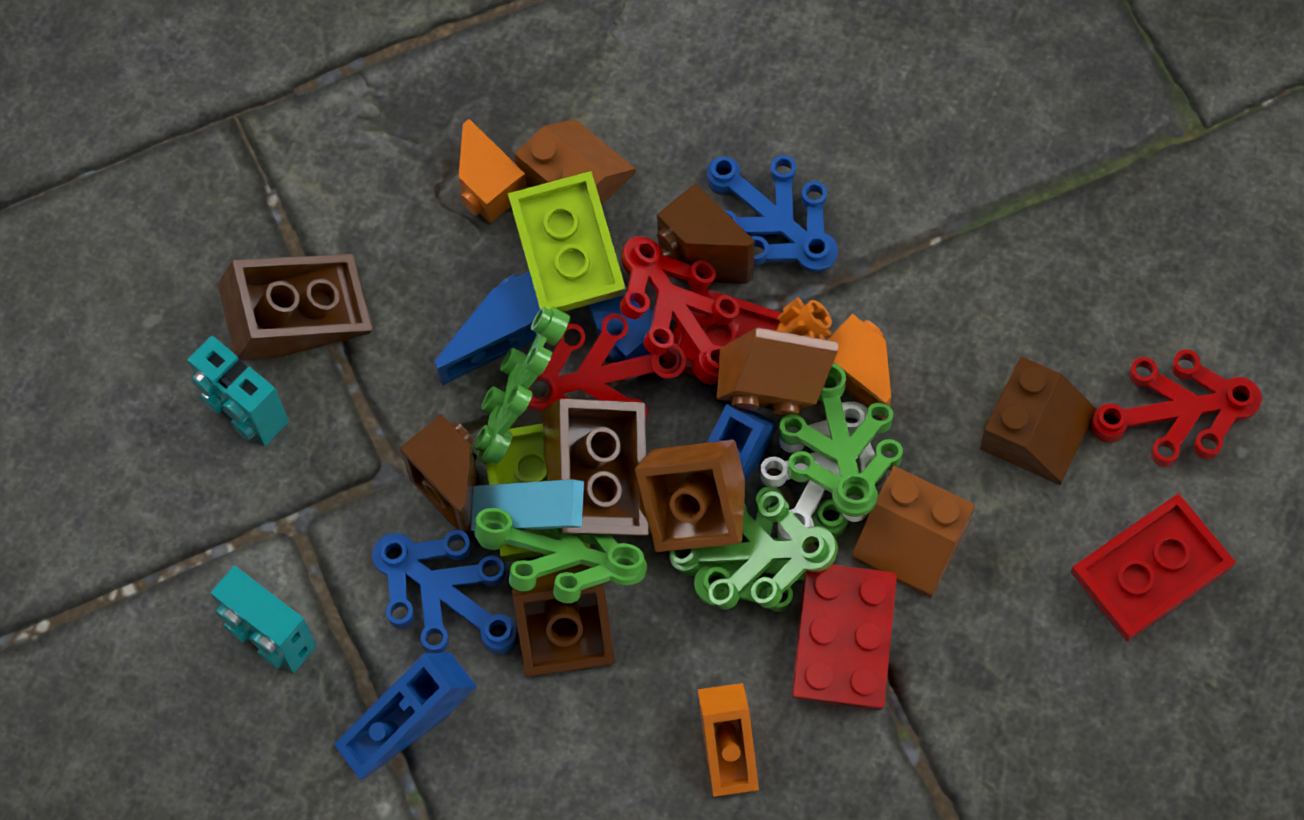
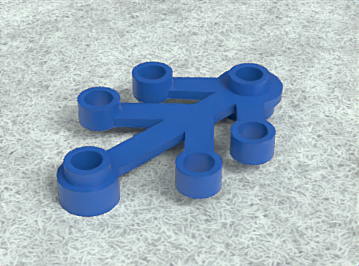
(778, 217)
(439, 586)

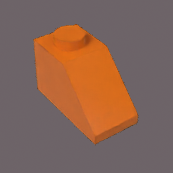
(486, 174)
(864, 361)
(728, 739)

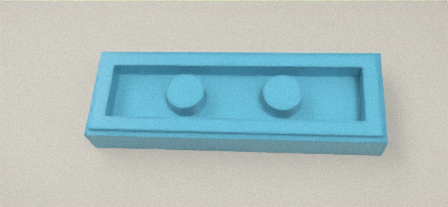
(533, 503)

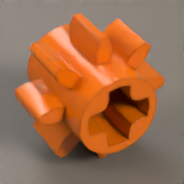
(805, 320)

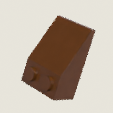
(292, 304)
(601, 447)

